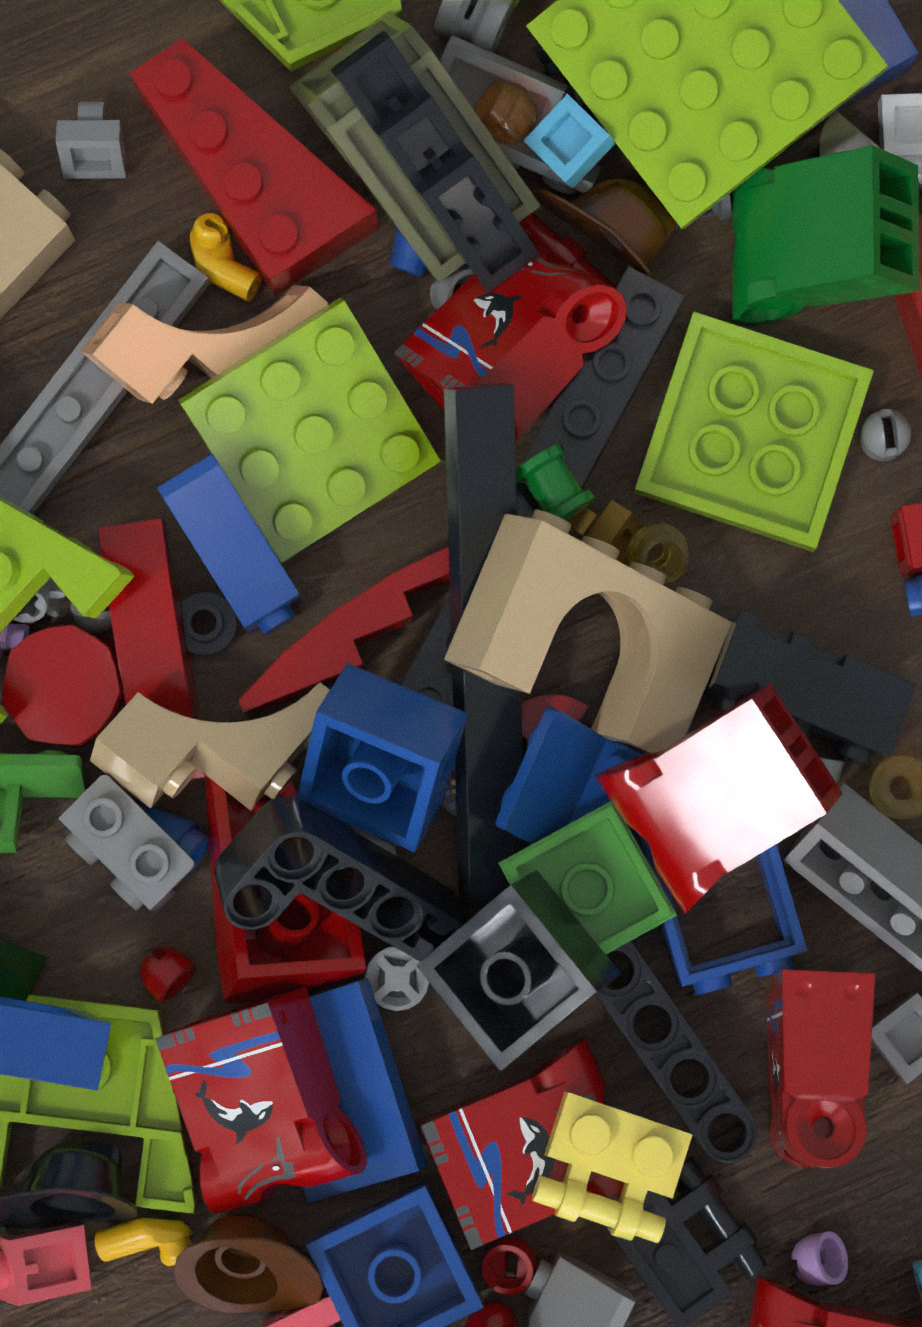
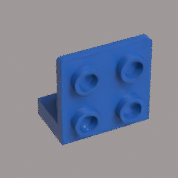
(559, 777)

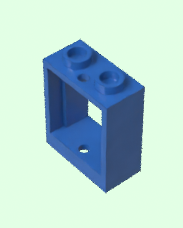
(766, 958)
(51, 1043)

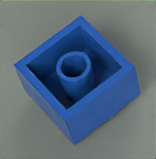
(381, 756)
(396, 1265)

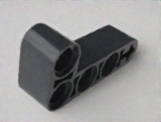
(371, 891)

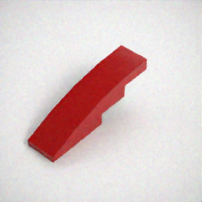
(149, 619)
(333, 642)

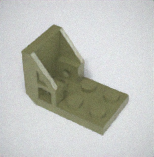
(360, 148)

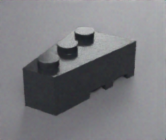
(825, 693)

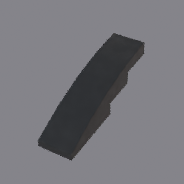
(435, 161)

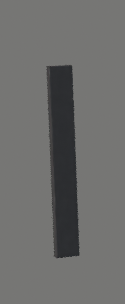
(490, 750)

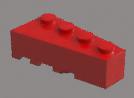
(264, 183)

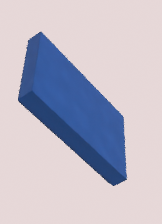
(367, 1087)

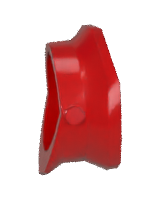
(62, 685)

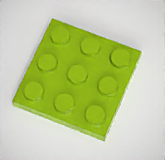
(310, 429)
(753, 431)

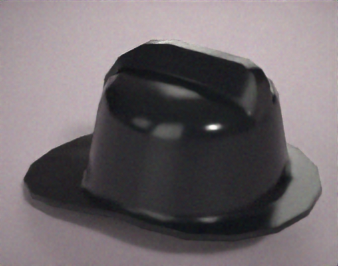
(70, 1186)

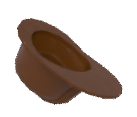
(619, 218)
(246, 1268)

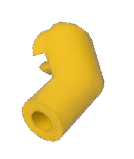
(215, 258)
(141, 1235)

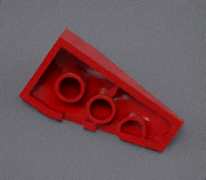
(298, 949)

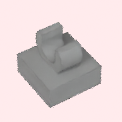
(91, 145)

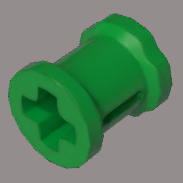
(553, 483)

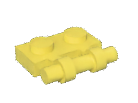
(619, 1147)

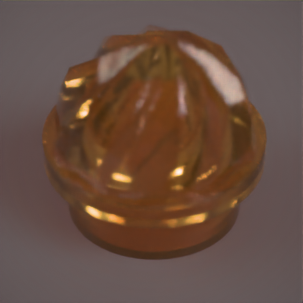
(506, 112)

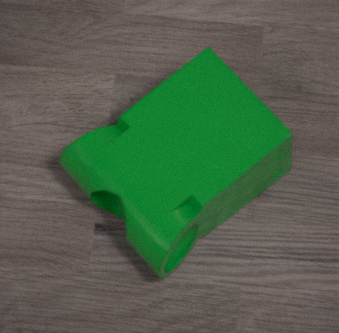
(824, 234)

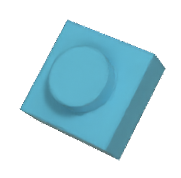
(569, 141)

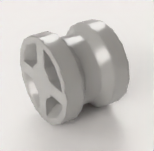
(392, 983)

